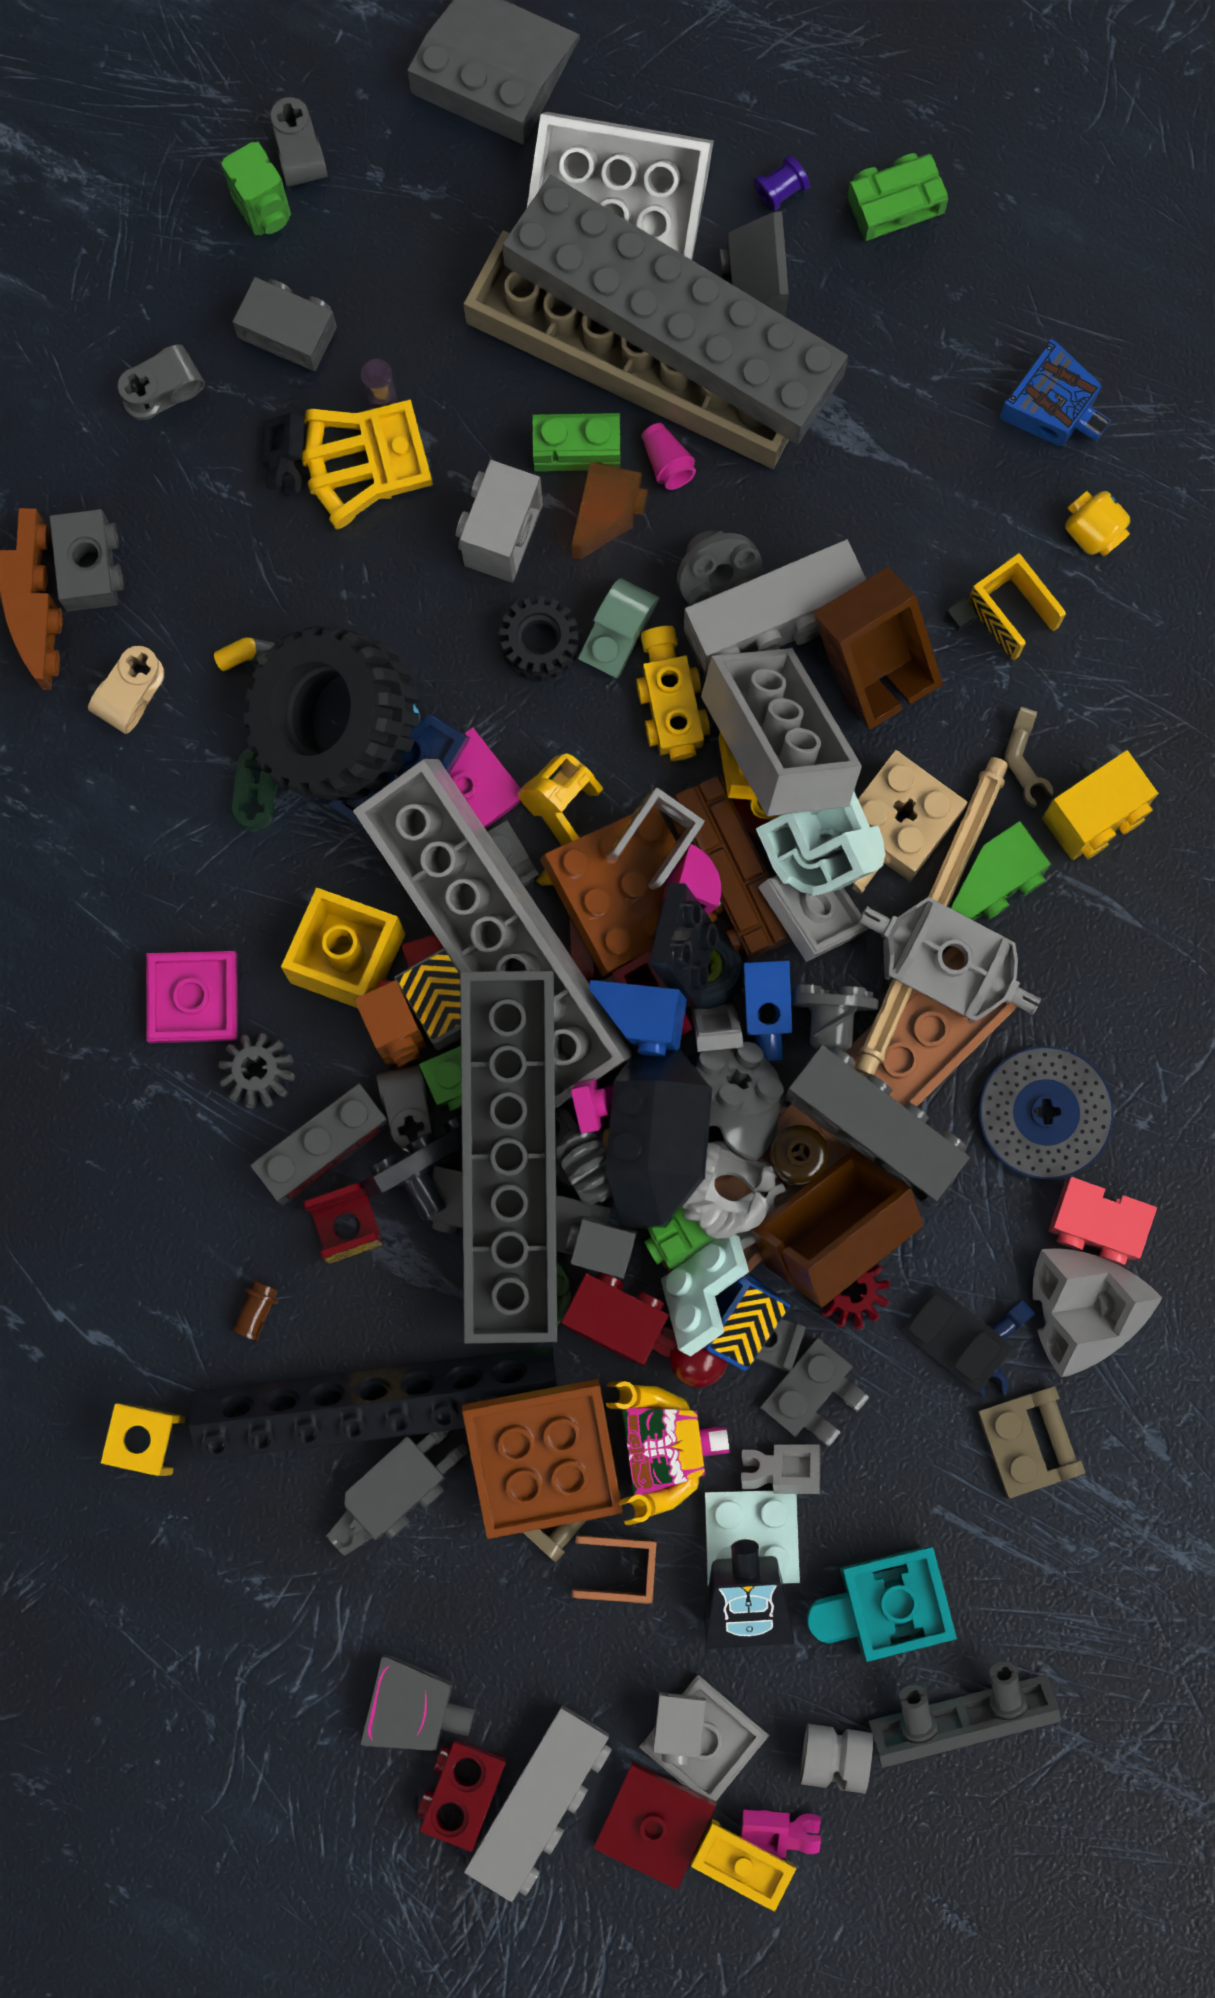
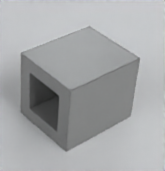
(679, 1727)

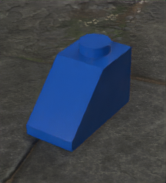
(644, 1014)

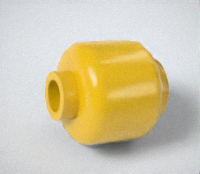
(1097, 523)

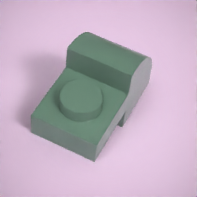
(618, 627)

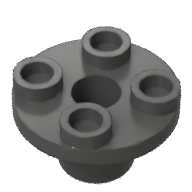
(716, 564)
(832, 1013)

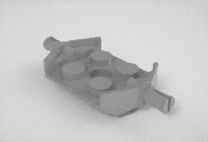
(914, 957)

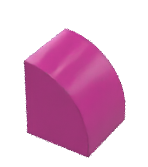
(700, 876)

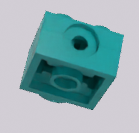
(887, 1606)

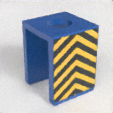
(748, 1317)

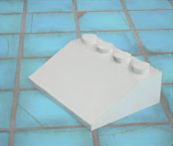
(633, 171)

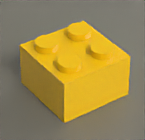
(1100, 805)
(342, 947)

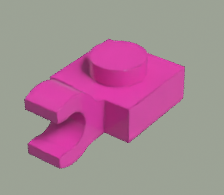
(591, 1104)
(777, 1834)

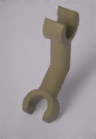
(1015, 760)

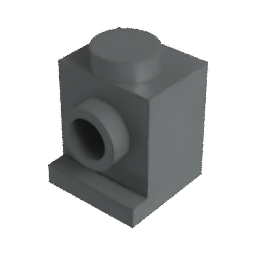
(786, 1347)

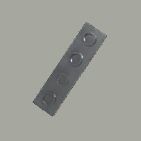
(965, 1720)

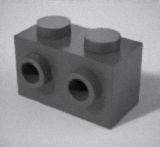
(285, 323)

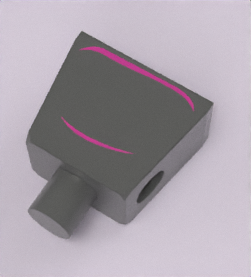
(412, 1708)

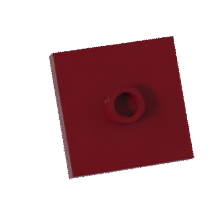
(655, 1825)

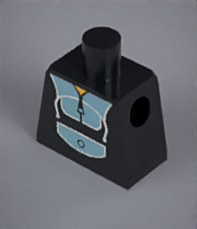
(746, 1600)

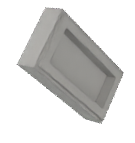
(717, 1028)

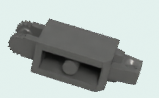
(391, 1490)

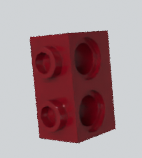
(472, 1797)

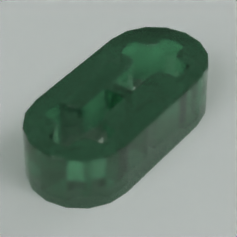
(243, 792)

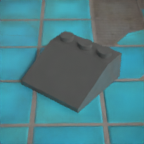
(492, 64)

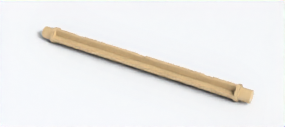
(945, 885)

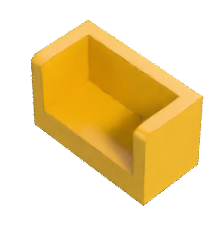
(742, 1866)

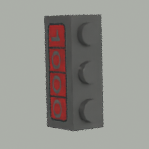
(320, 1145)

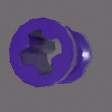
(782, 183)

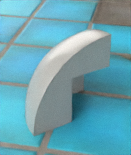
(1087, 1307)

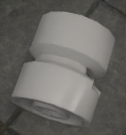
(836, 1758)

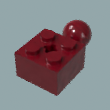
(634, 1329)

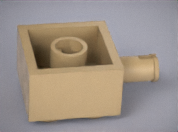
(932, 809)

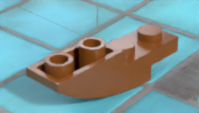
(31, 614)

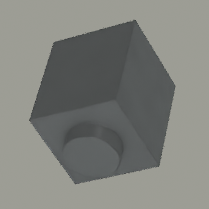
(601, 1246)

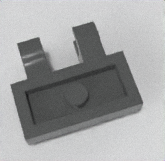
(808, 1387)

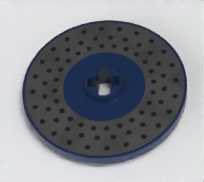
(1068, 1086)

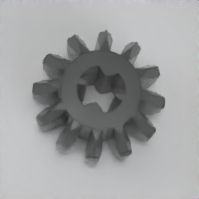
(258, 1055)
(584, 1165)

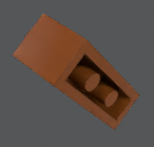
(392, 1025)

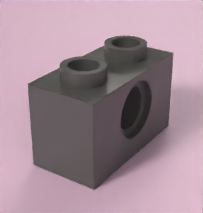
(73, 538)

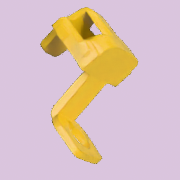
(552, 796)

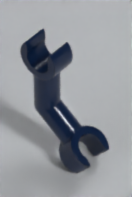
(1005, 1327)

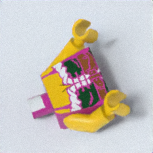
(663, 1447)

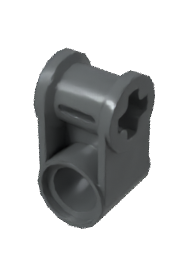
(297, 146)
(163, 380)
(405, 1100)

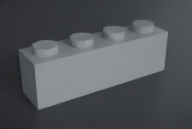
(538, 1803)

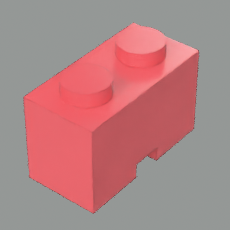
(1106, 1225)

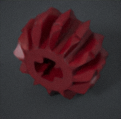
(845, 1307)

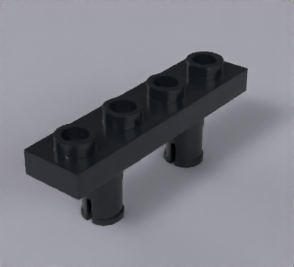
(413, 1168)

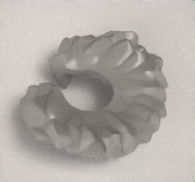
(721, 1216)

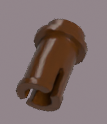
(255, 1310)

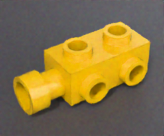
(671, 701)

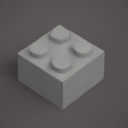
(500, 520)

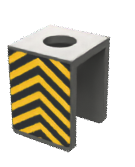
(435, 997)

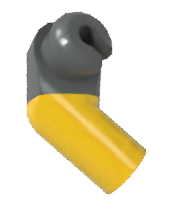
(241, 651)

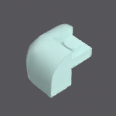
(823, 848)

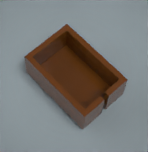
(873, 635)
(837, 1227)

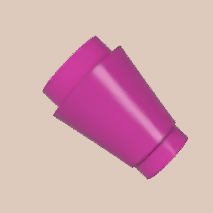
(668, 458)

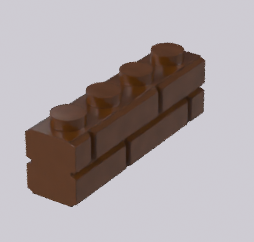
(727, 843)

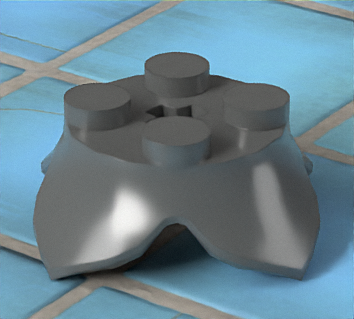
(744, 1097)

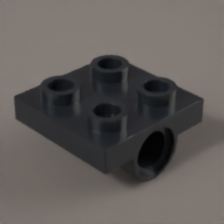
(683, 943)

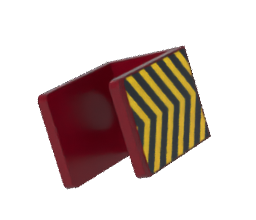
(329, 1207)

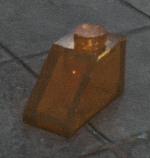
(607, 507)

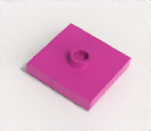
(484, 781)
(192, 997)

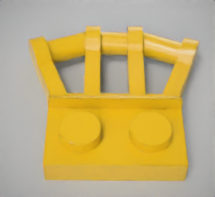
(392, 449)

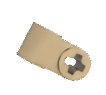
(124, 693)

